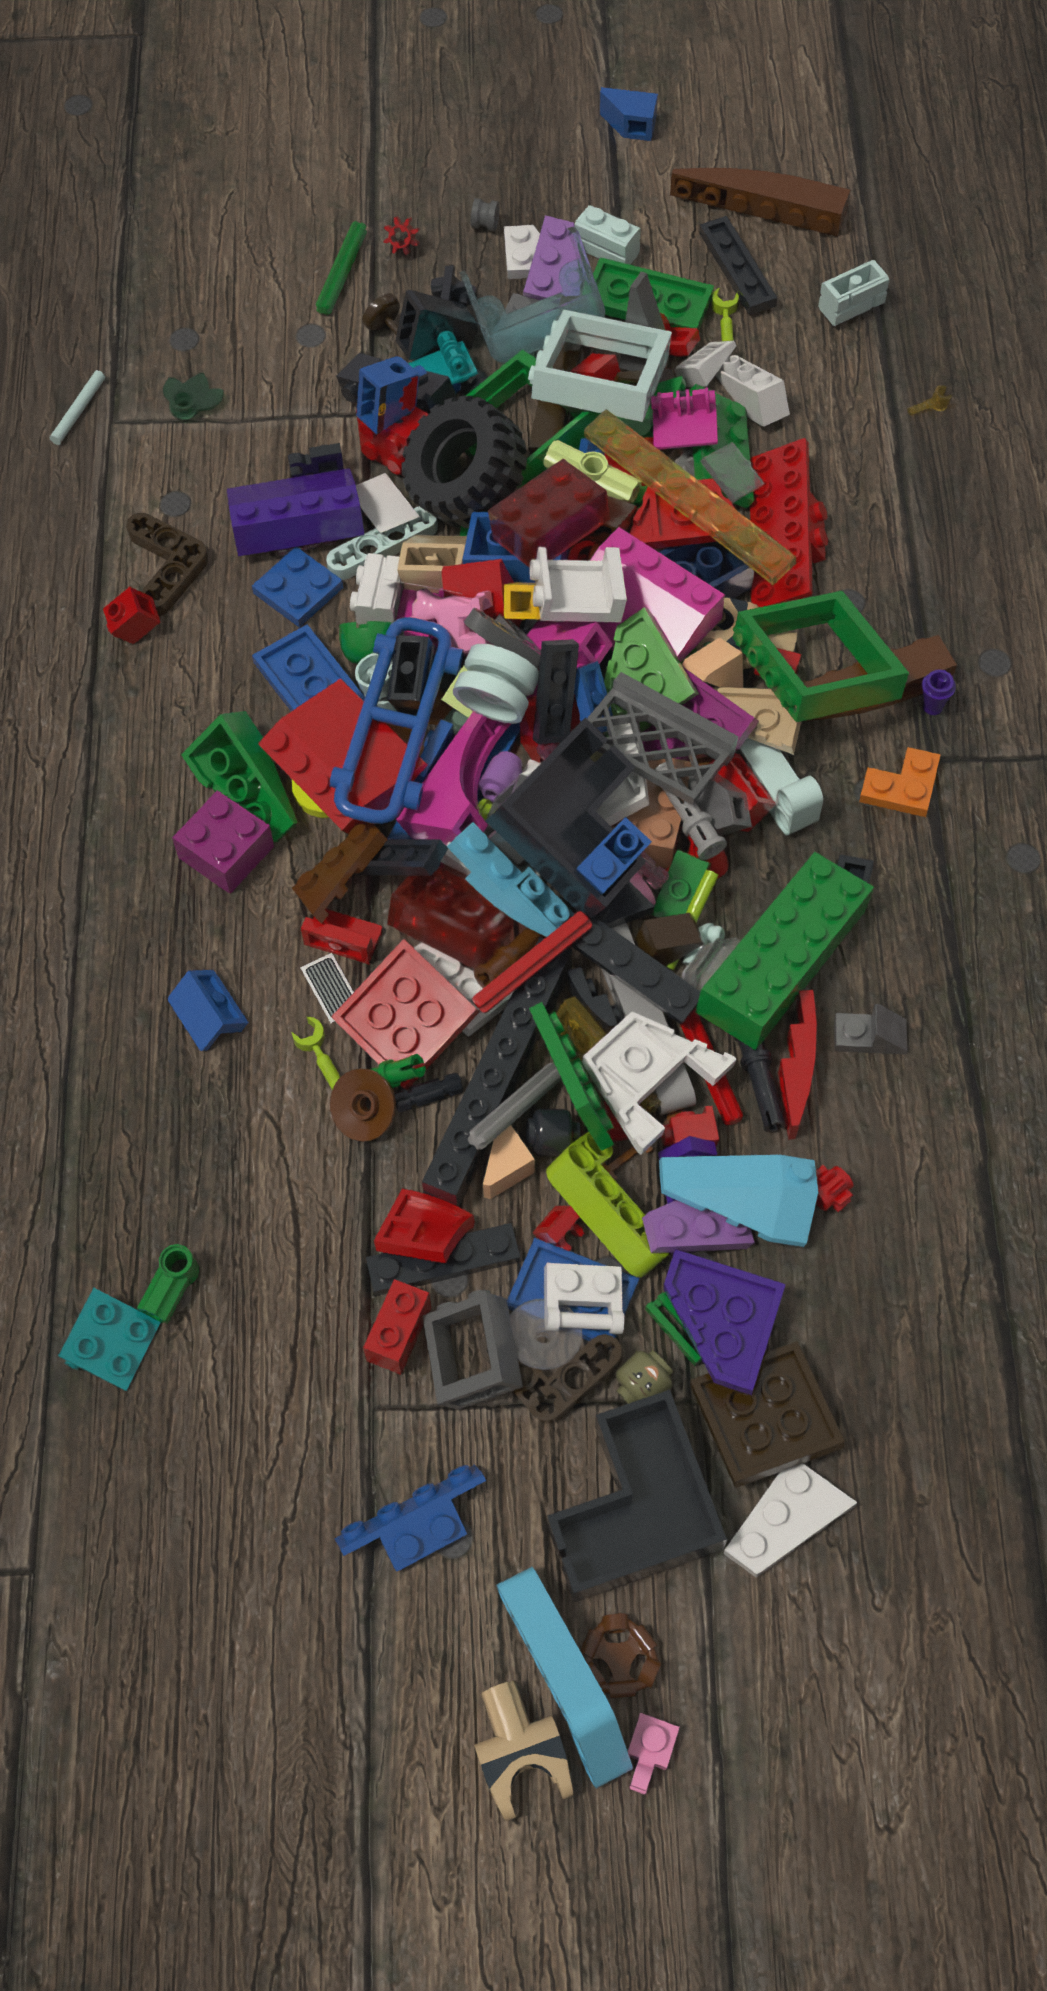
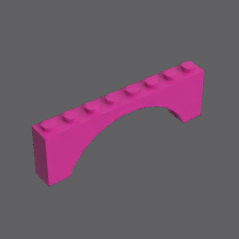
(451, 787)

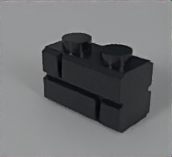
(410, 672)

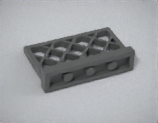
(670, 722)

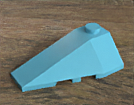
(757, 1191)

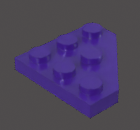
(724, 1315)

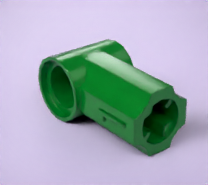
(167, 1286)

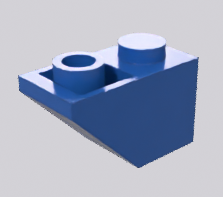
(629, 112)
(613, 855)

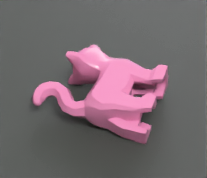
(451, 613)

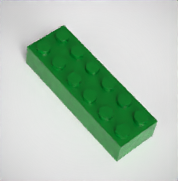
(784, 950)

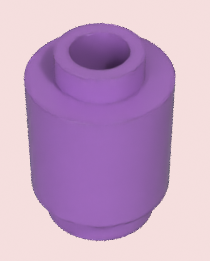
(499, 774)

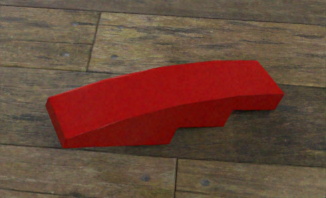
(797, 1071)

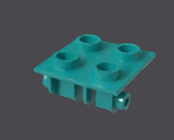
(450, 360)
(109, 1339)

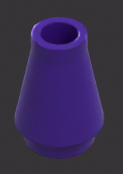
(937, 690)

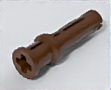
(506, 956)

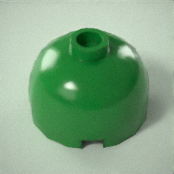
(360, 641)

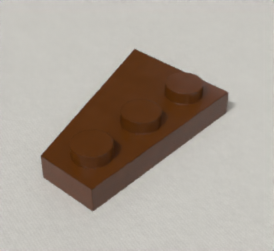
(330, 876)

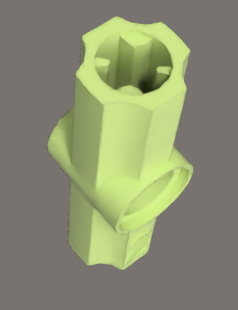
(595, 466)

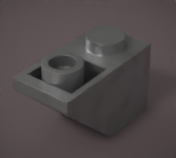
(725, 805)

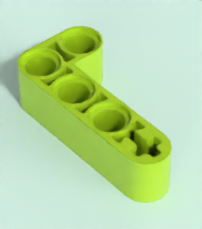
(603, 1204)

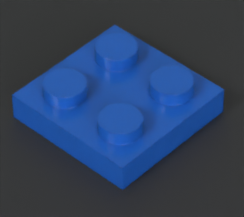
(297, 586)

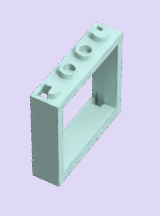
(597, 393)

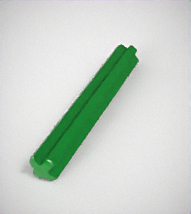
(341, 268)

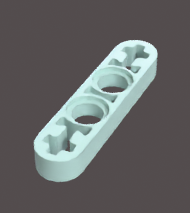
(381, 541)

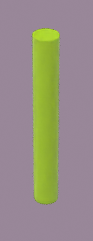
(699, 900)

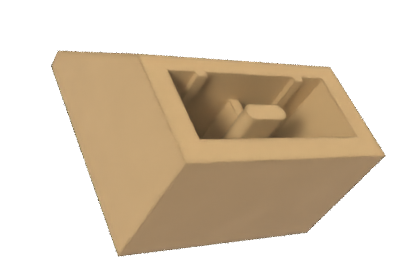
(424, 558)

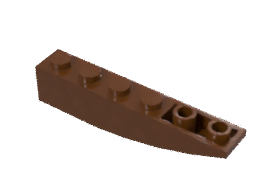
(766, 196)
(919, 660)

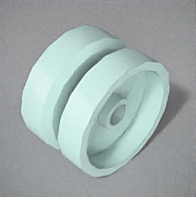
(496, 683)

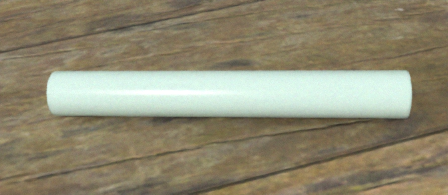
(77, 407)

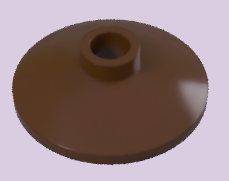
(350, 1109)

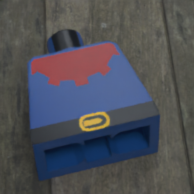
(388, 392)

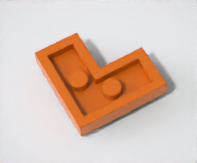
(903, 792)

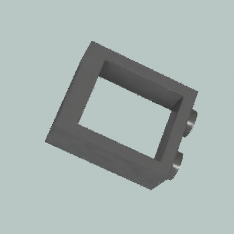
(504, 1370)

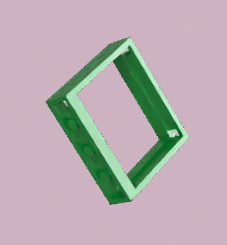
(508, 381)
(885, 673)

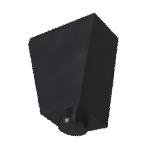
(426, 317)

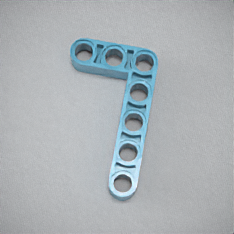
(567, 1677)

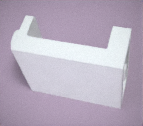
(579, 588)

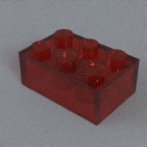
(549, 513)
(449, 916)

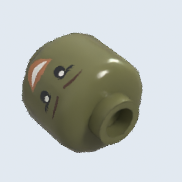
(643, 1376)

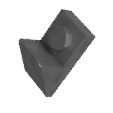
(875, 1033)

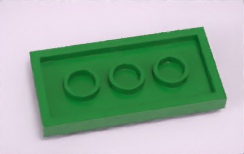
(677, 298)
(730, 428)
(573, 1075)

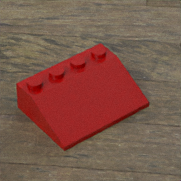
(317, 739)

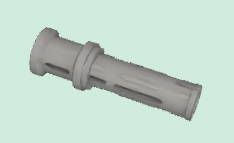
(696, 824)

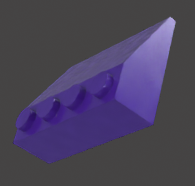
(295, 512)

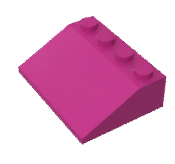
(676, 598)

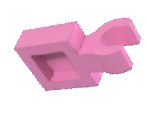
(652, 1747)

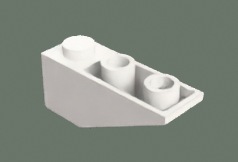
(755, 389)

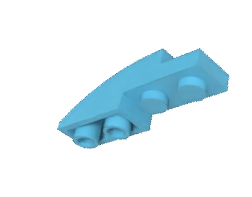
(505, 886)

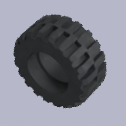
(440, 443)

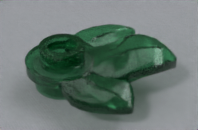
(191, 396)

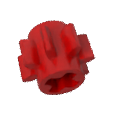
(399, 243)
(833, 1188)

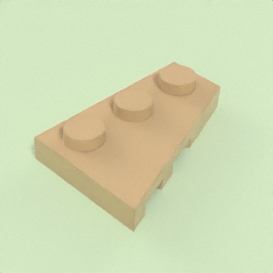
(775, 724)

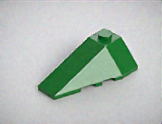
(237, 766)

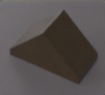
(669, 937)

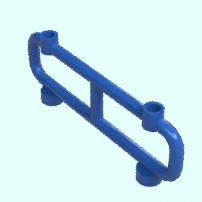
(406, 792)

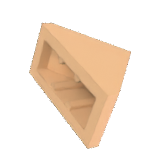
(717, 664)
(507, 1163)

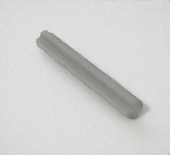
(514, 1106)

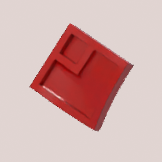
(422, 1227)

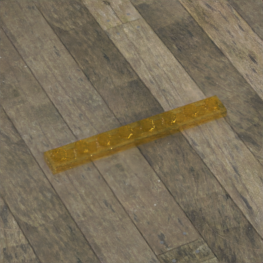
(690, 497)

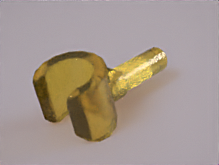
(937, 401)

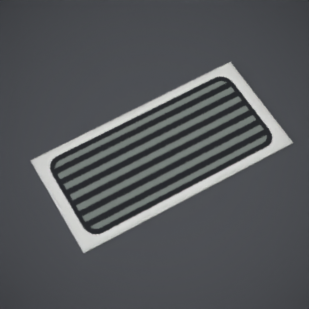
(327, 983)

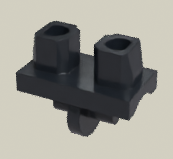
(450, 287)

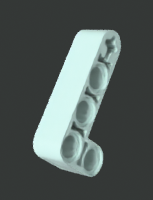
(796, 800)

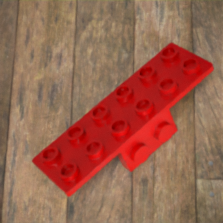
(791, 517)

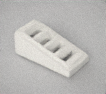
(705, 363)

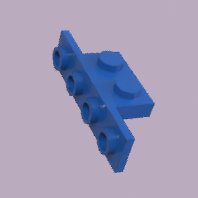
(418, 1524)

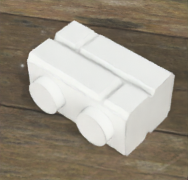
(377, 597)

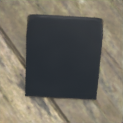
(857, 866)

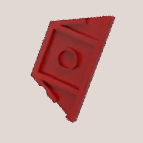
(664, 526)

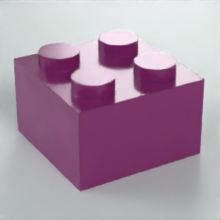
(223, 841)

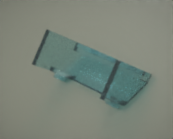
(528, 326)

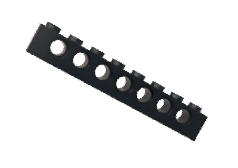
(494, 1080)

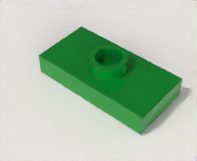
(681, 885)

